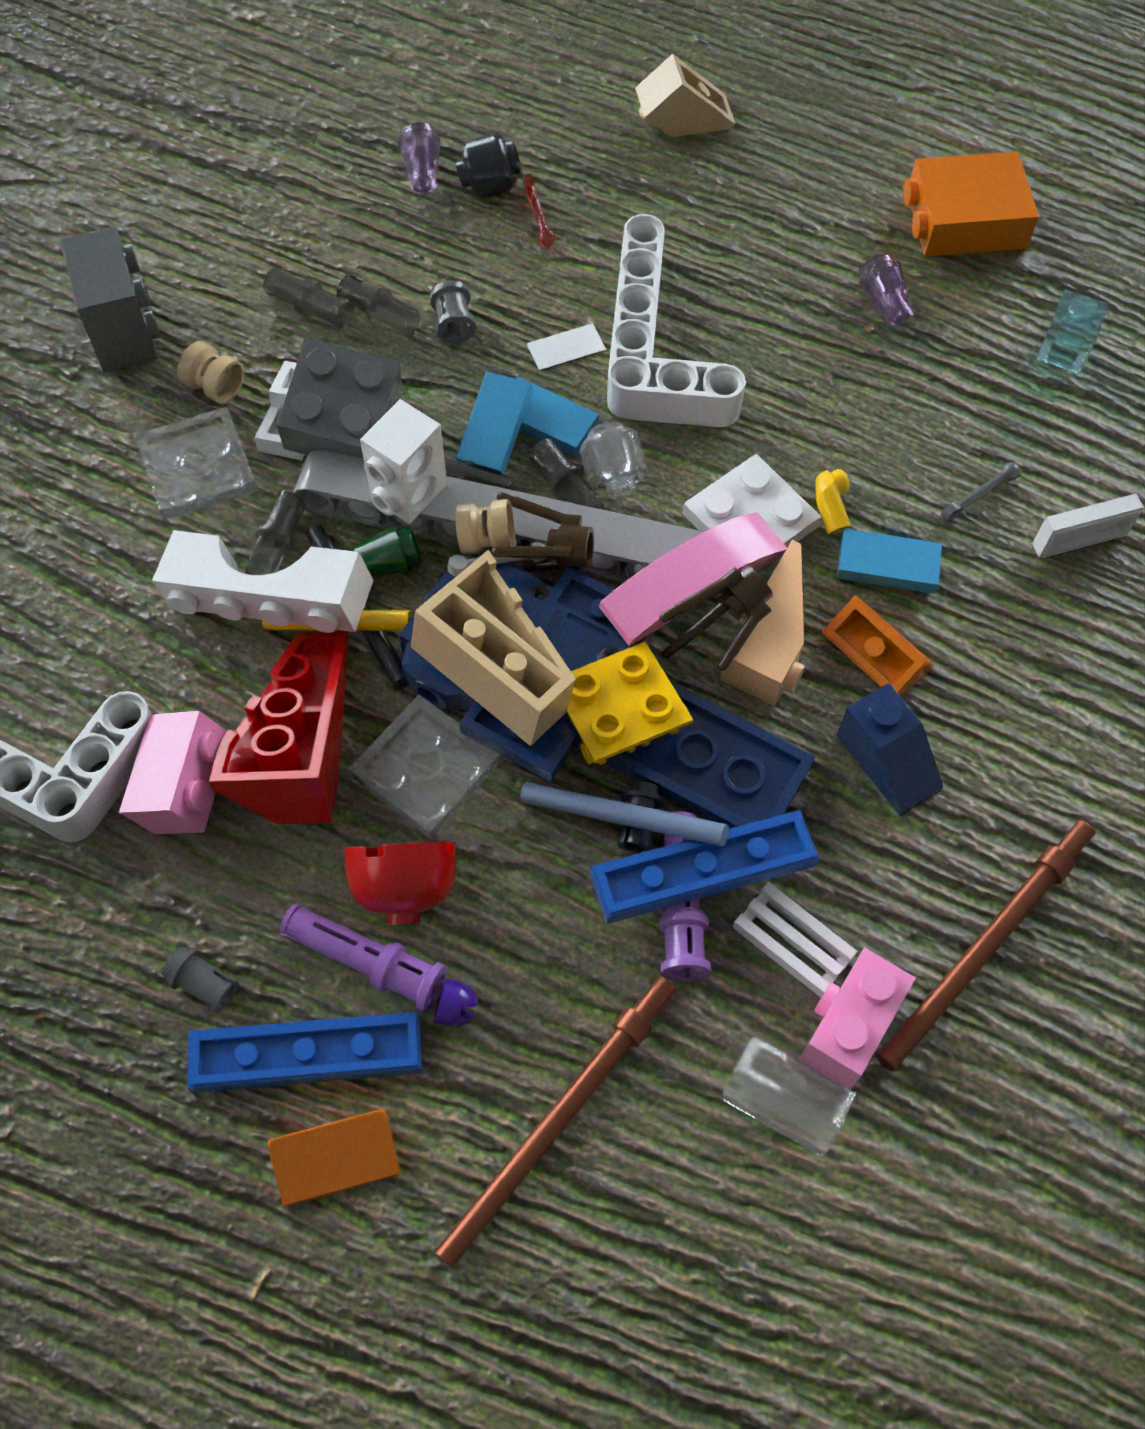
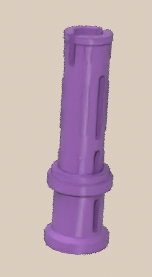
(684, 935)
(385, 965)

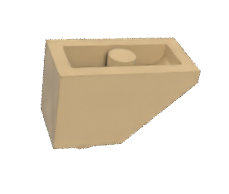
(682, 101)

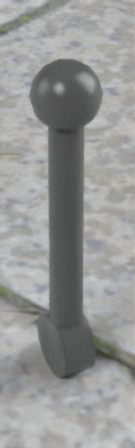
(1009, 472)

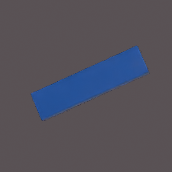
(702, 869)
(304, 1052)

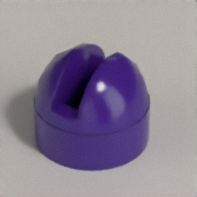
(452, 1004)

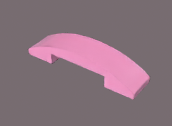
(688, 569)

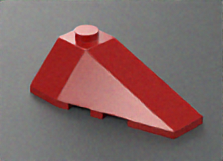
(289, 743)

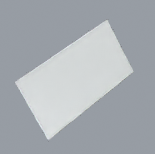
(566, 346)

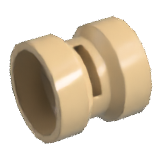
(215, 374)
(484, 526)

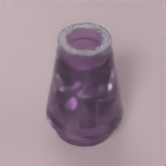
(420, 154)
(886, 287)

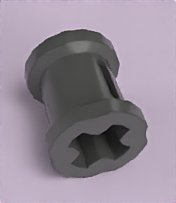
(452, 312)

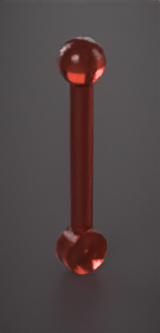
(546, 236)

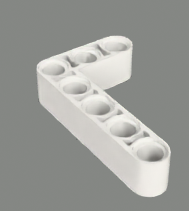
(651, 386)
(71, 777)

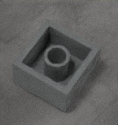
(111, 298)
(336, 398)

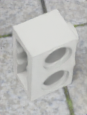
(404, 461)

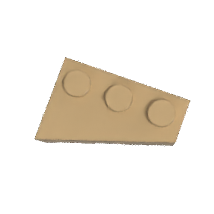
(493, 650)

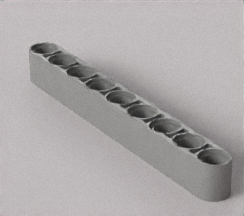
(623, 544)

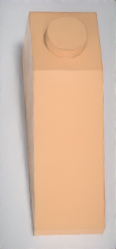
(772, 651)

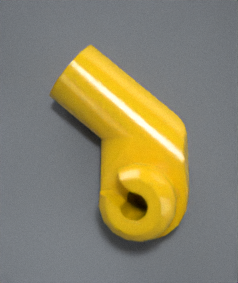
(828, 498)

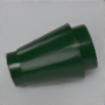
(390, 551)

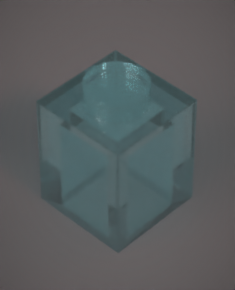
(1072, 331)

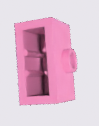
(172, 774)
(856, 1018)

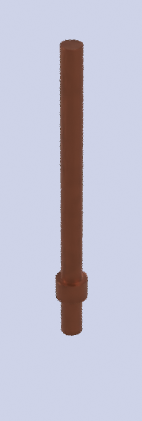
(1051, 869)
(630, 1029)

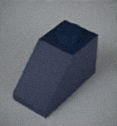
(891, 748)

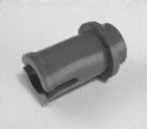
(199, 978)

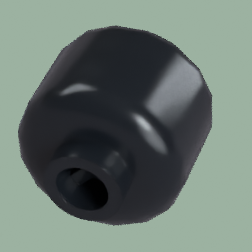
(489, 165)

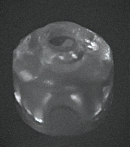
(613, 459)

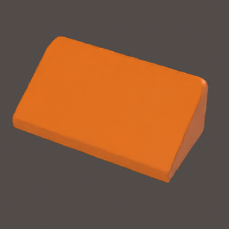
(877, 646)
(334, 1157)

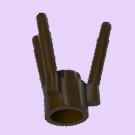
(567, 546)
(743, 595)

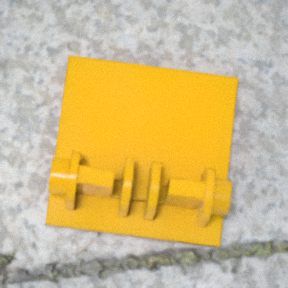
(623, 704)

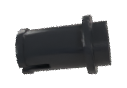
(644, 795)

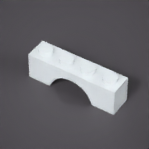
(317, 591)

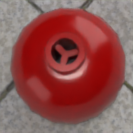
(401, 878)

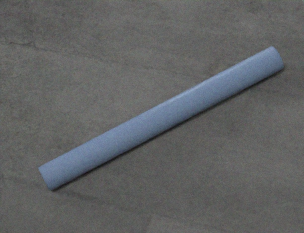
(625, 814)

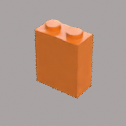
(970, 204)

